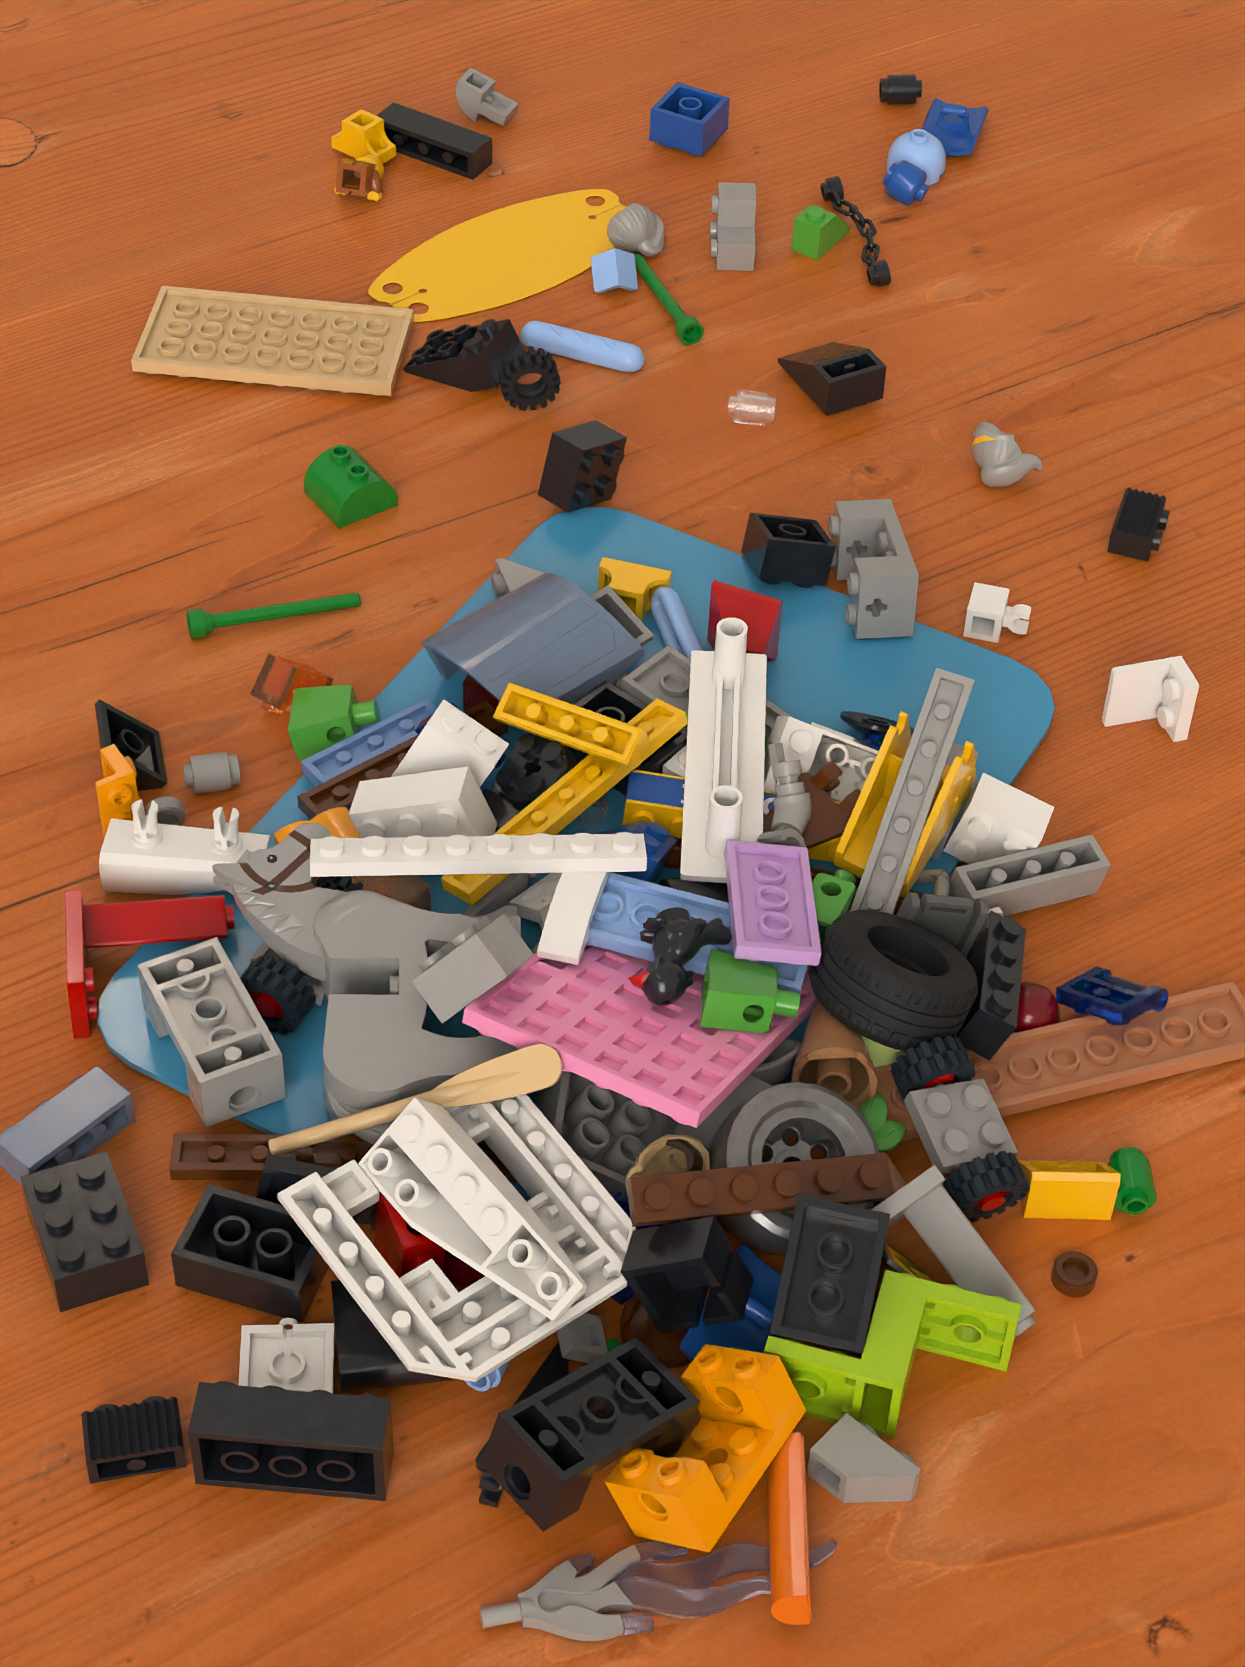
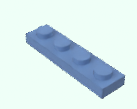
(366, 743)

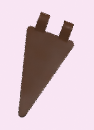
(827, 817)

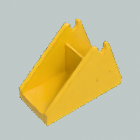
(870, 807)

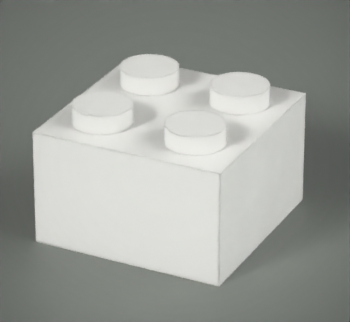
(997, 822)

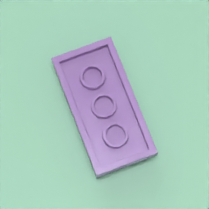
(771, 903)

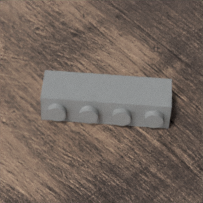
(1034, 876)

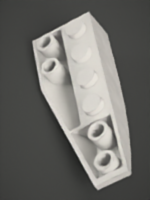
(469, 1207)

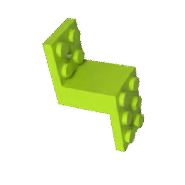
(906, 1318)

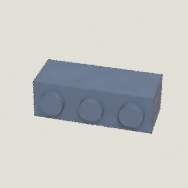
(67, 1125)

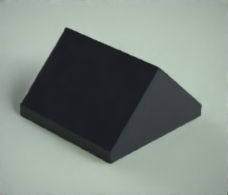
(133, 740)

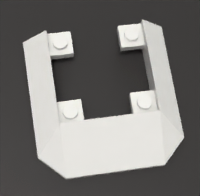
(484, 1324)

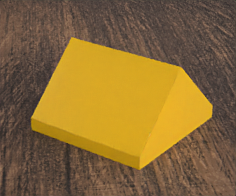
(1069, 1189)

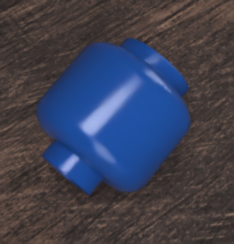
(905, 182)

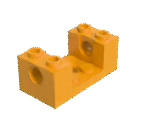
(745, 1420)

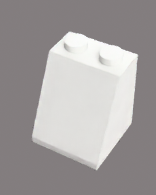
(453, 741)

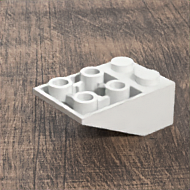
(817, 748)

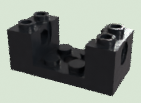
(553, 1445)

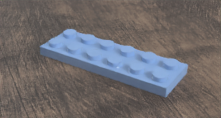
(631, 901)

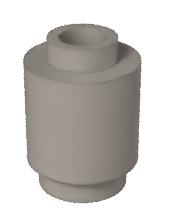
(211, 772)

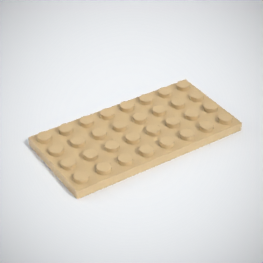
(274, 340)

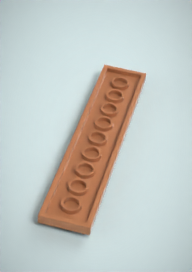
(1097, 1057)

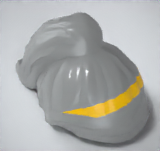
(1000, 456)

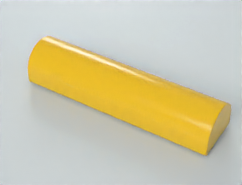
(572, 726)

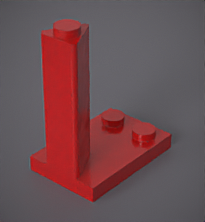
(130, 925)

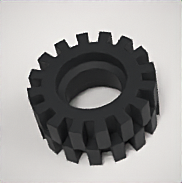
(524, 364)

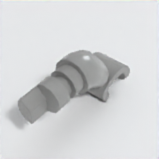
(792, 803)

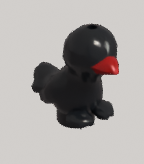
(674, 943)

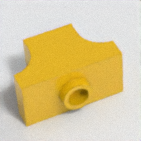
(362, 135)
(633, 582)

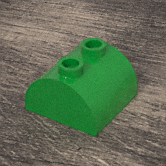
(347, 486)

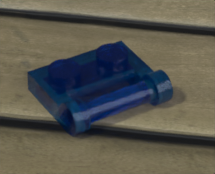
(1110, 997)

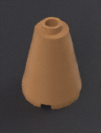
(835, 1059)

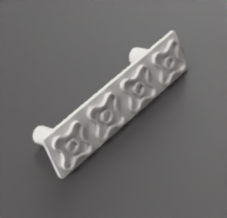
(723, 752)

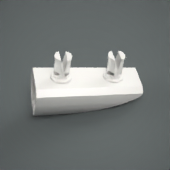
(170, 858)

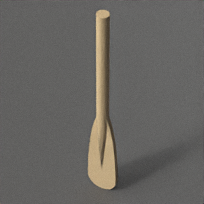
(495, 1080)

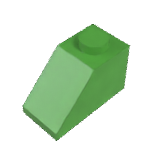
(817, 231)

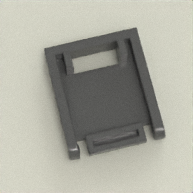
(947, 916)

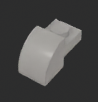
(477, 98)

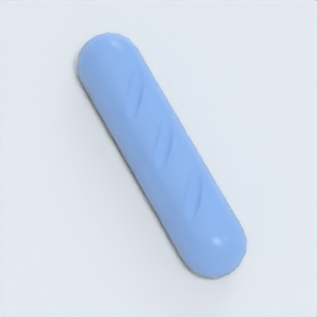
(582, 346)
(674, 621)

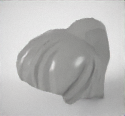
(637, 231)

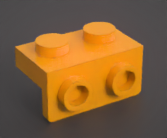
(117, 788)

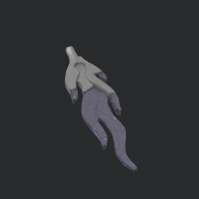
(629, 1581)

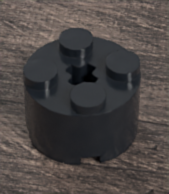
(534, 768)

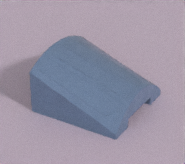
(538, 638)

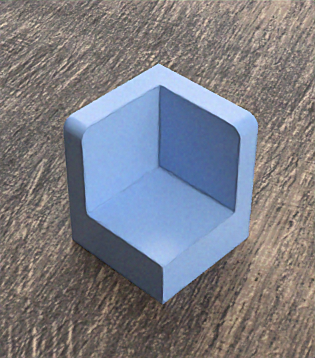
(614, 270)

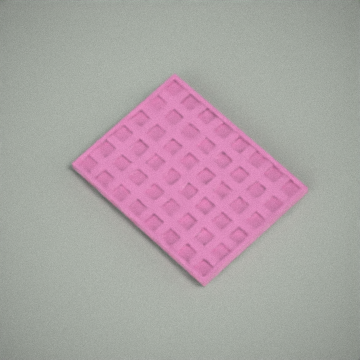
(624, 1040)

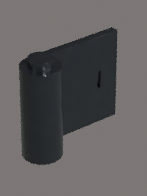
(363, 1353)

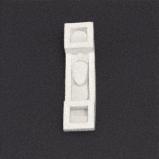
(570, 916)

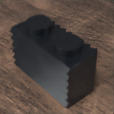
(1138, 525)
(133, 1439)

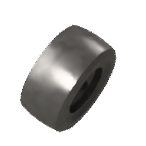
(814, 1118)

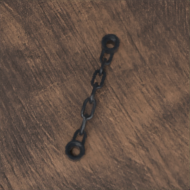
(877, 272)

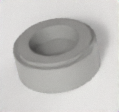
(169, 811)

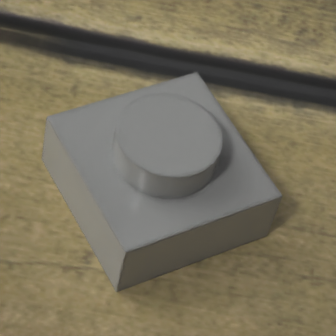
(583, 1339)

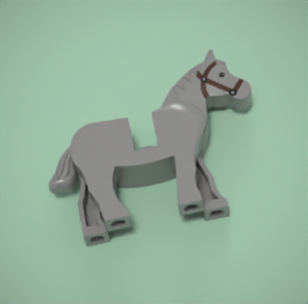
(365, 957)

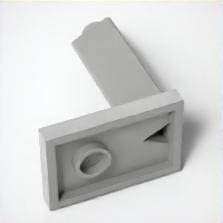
(954, 1241)

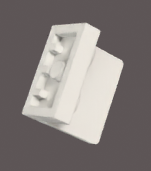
(1150, 691)

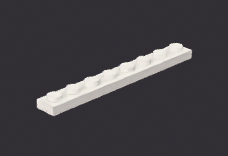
(477, 854)

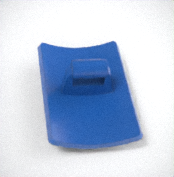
(955, 126)
(755, 1327)

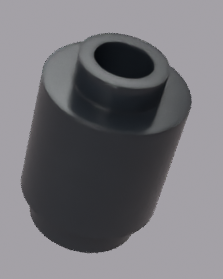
(900, 89)

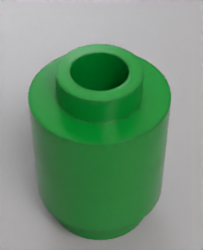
(1137, 1185)

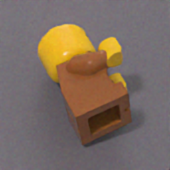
(360, 177)

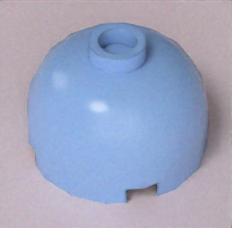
(922, 151)

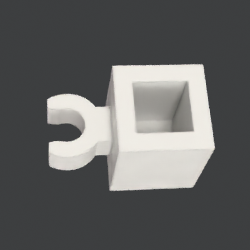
(989, 613)

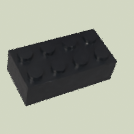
(291, 1440)

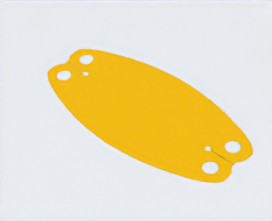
(501, 255)

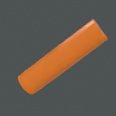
(789, 1534)

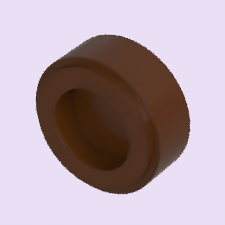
(1074, 1274)

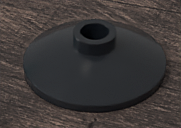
(868, 723)

